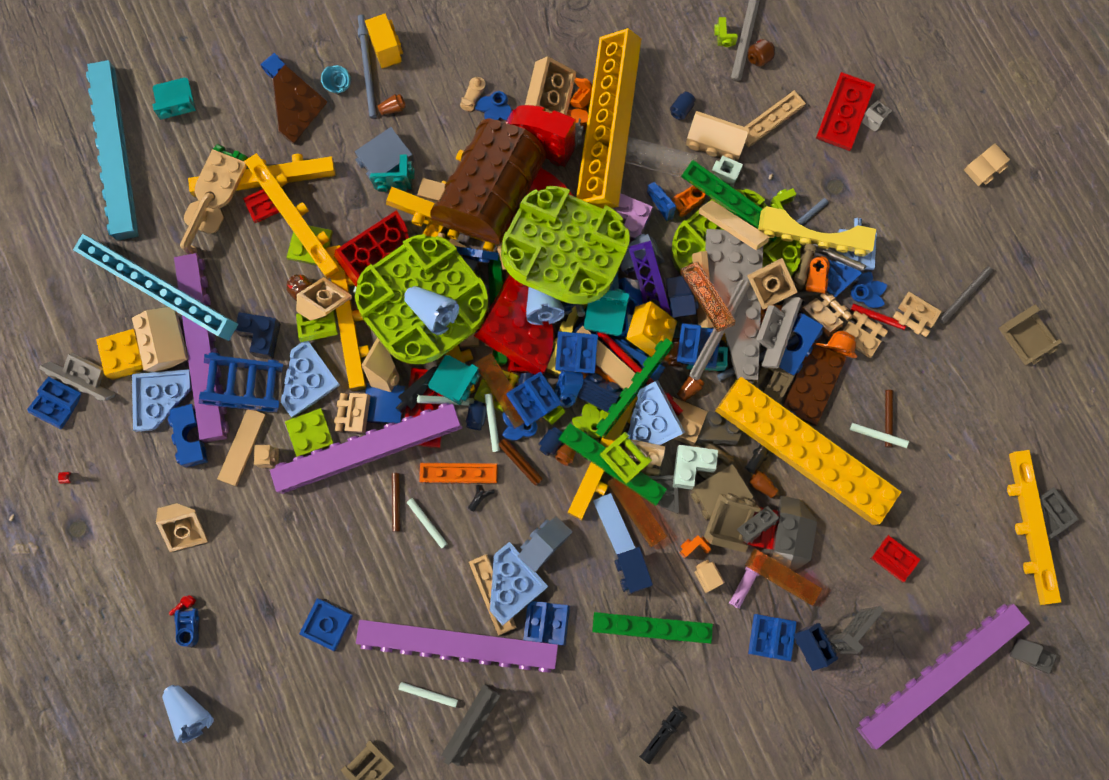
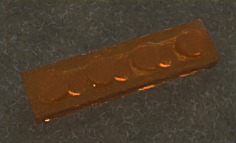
(707, 297)
(499, 387)
(638, 512)
(783, 577)

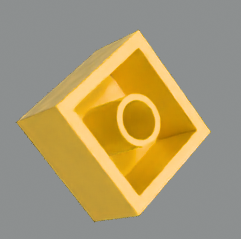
(384, 40)
(650, 326)
(120, 354)

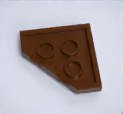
(294, 103)

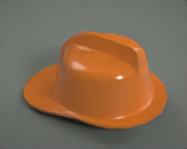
(842, 343)

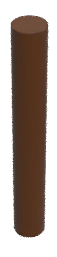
(889, 415)
(395, 502)

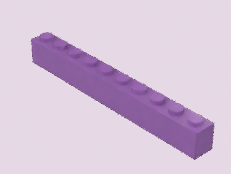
(200, 342)
(366, 448)
(456, 644)
(942, 676)

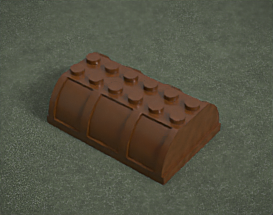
(490, 181)

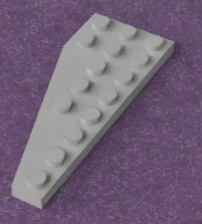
(728, 264)

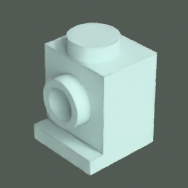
(733, 168)

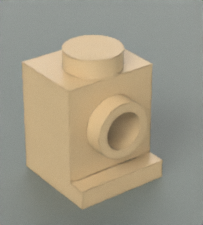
(266, 456)

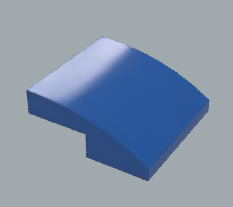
(692, 343)
(576, 352)
(533, 398)
(54, 402)
(383, 404)
(546, 623)
(772, 637)

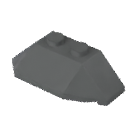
(793, 534)

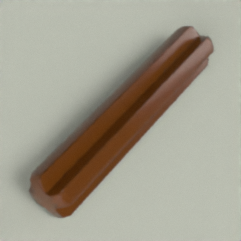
(520, 462)

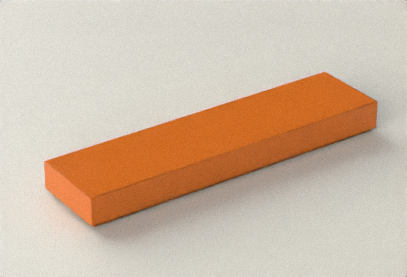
(458, 473)

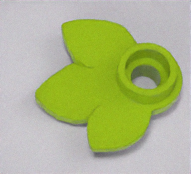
(590, 418)

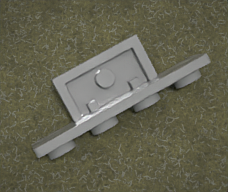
(777, 330)
(81, 374)

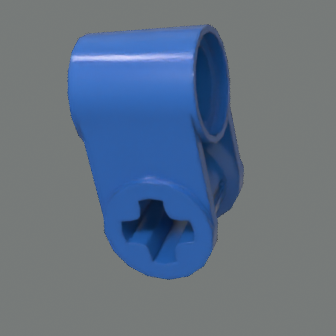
(272, 65)
(568, 387)
(187, 625)

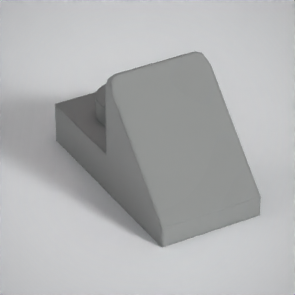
(876, 115)

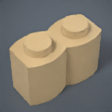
(987, 164)
(708, 575)

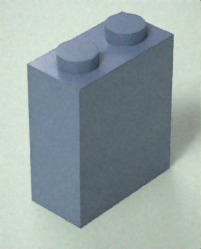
(382, 153)

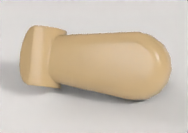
(474, 90)

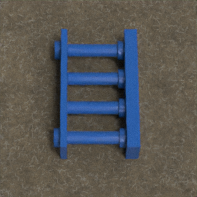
(229, 398)

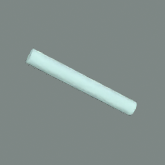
(441, 400)
(492, 422)
(879, 435)
(427, 523)
(428, 694)

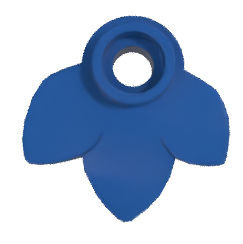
(492, 108)
(871, 291)
(515, 434)

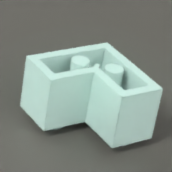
(690, 460)

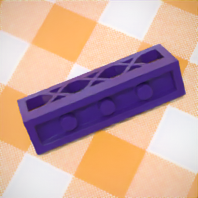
(657, 281)

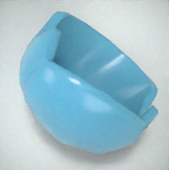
(335, 79)

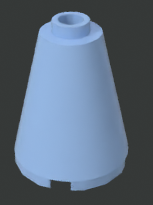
(432, 308)
(543, 308)
(185, 714)

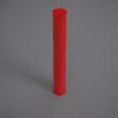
(877, 316)

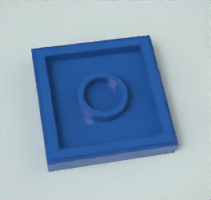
(326, 624)

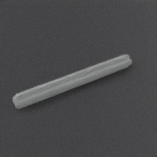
(745, 39)
(715, 336)

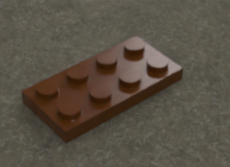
(814, 384)

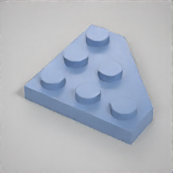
(306, 380)
(156, 394)
(654, 417)
(512, 584)

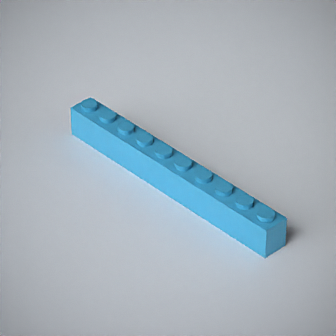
(112, 150)
(156, 287)

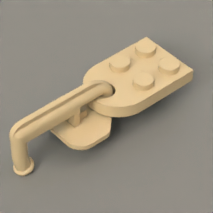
(218, 177)

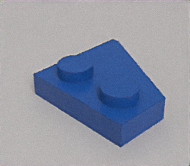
(662, 201)
(477, 255)
(839, 277)

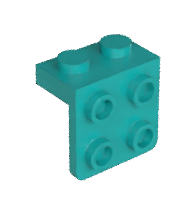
(173, 98)
(401, 180)
(607, 313)
(454, 379)

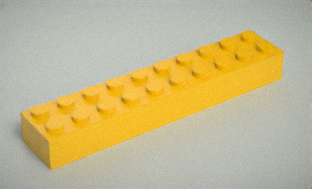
(609, 119)
(808, 451)

